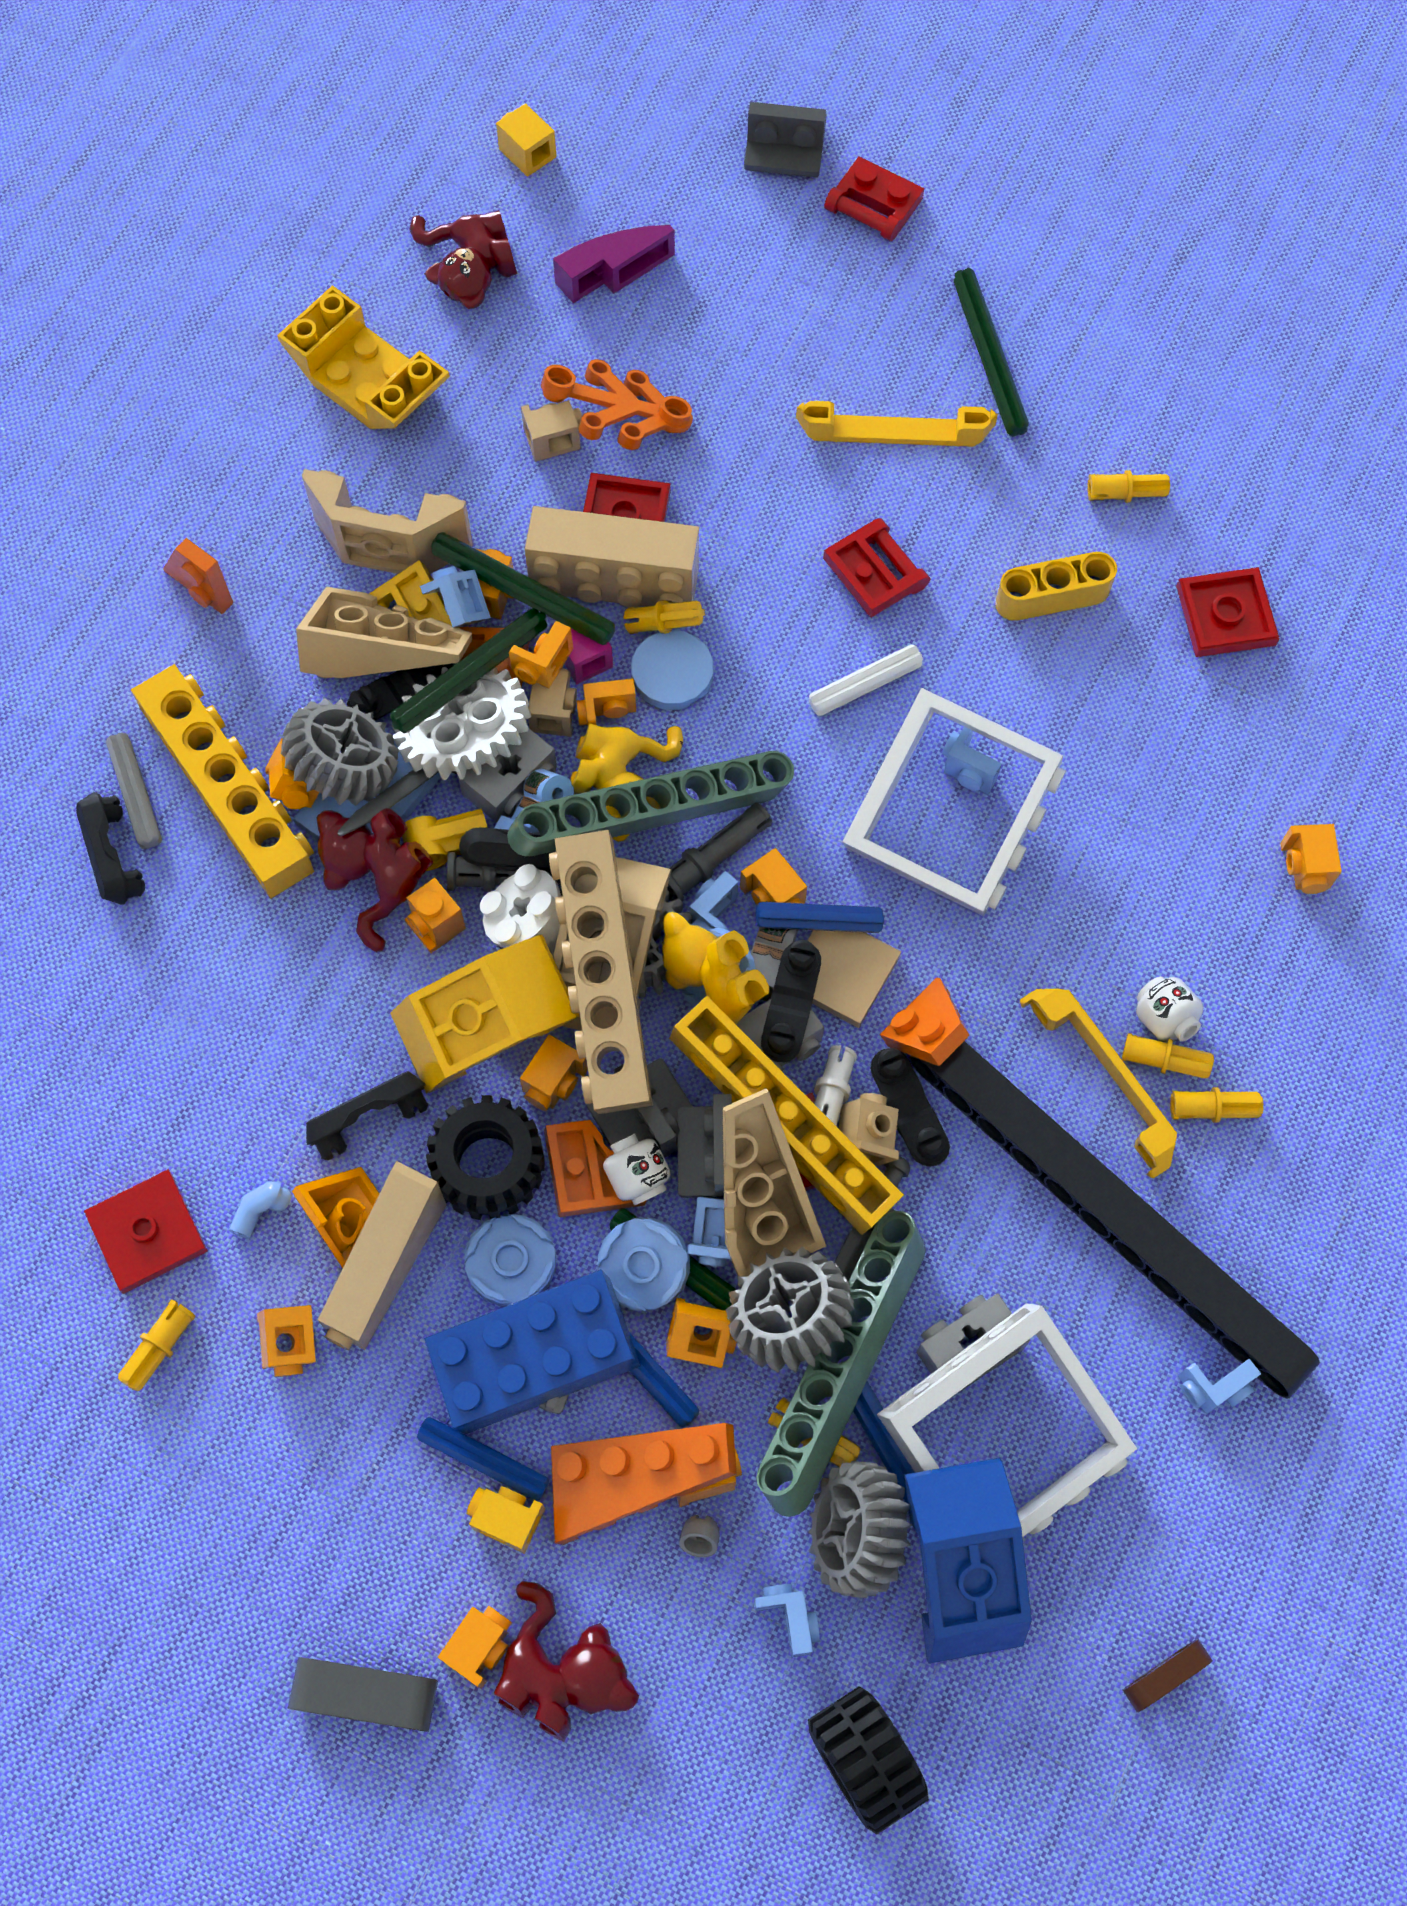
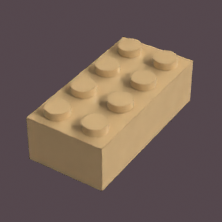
(612, 557)

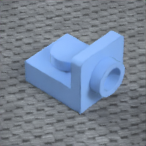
(461, 595)

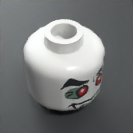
(1169, 1009)
(637, 1169)

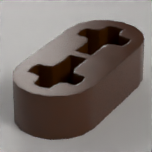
(1167, 1675)

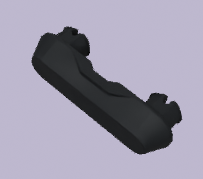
(387, 692)
(491, 849)
(112, 882)
(791, 1001)
(916, 1118)
(326, 1128)

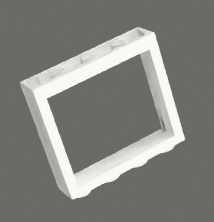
(891, 771)
(979, 1358)

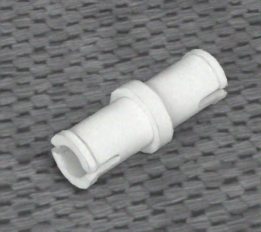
(833, 1086)

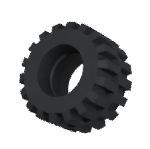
(481, 1122)
(868, 1760)

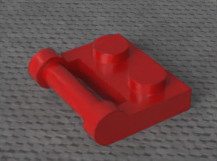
(879, 191)
(866, 573)

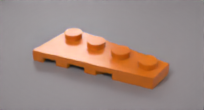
(634, 1473)

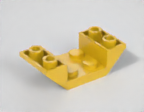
(356, 364)
(482, 1011)

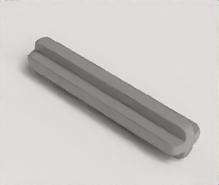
(133, 791)

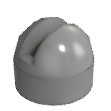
(700, 1536)

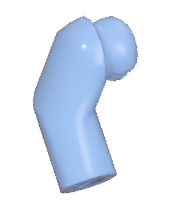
(256, 1202)

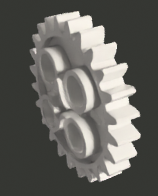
(468, 728)

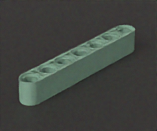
(666, 789)
(847, 1379)

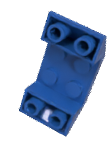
(969, 1560)

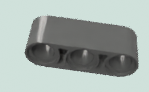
(363, 1694)

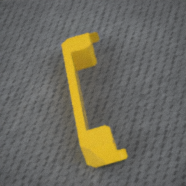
(966, 430)
(1057, 1007)

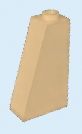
(382, 1256)

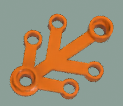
(662, 412)

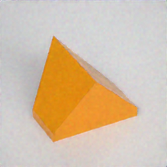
(338, 1208)

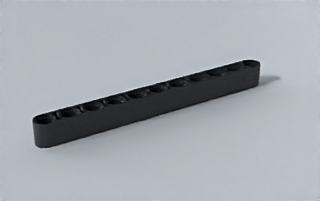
(1122, 1219)

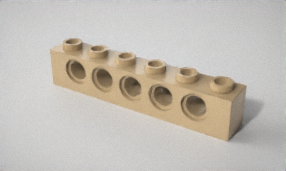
(595, 855)

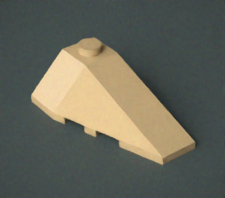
(355, 636)
(762, 1187)

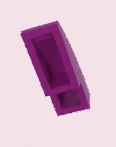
(612, 260)

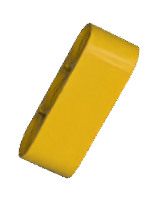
(1069, 573)

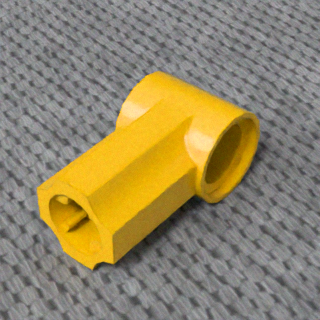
(442, 835)

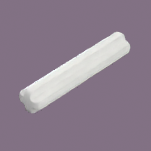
(865, 680)

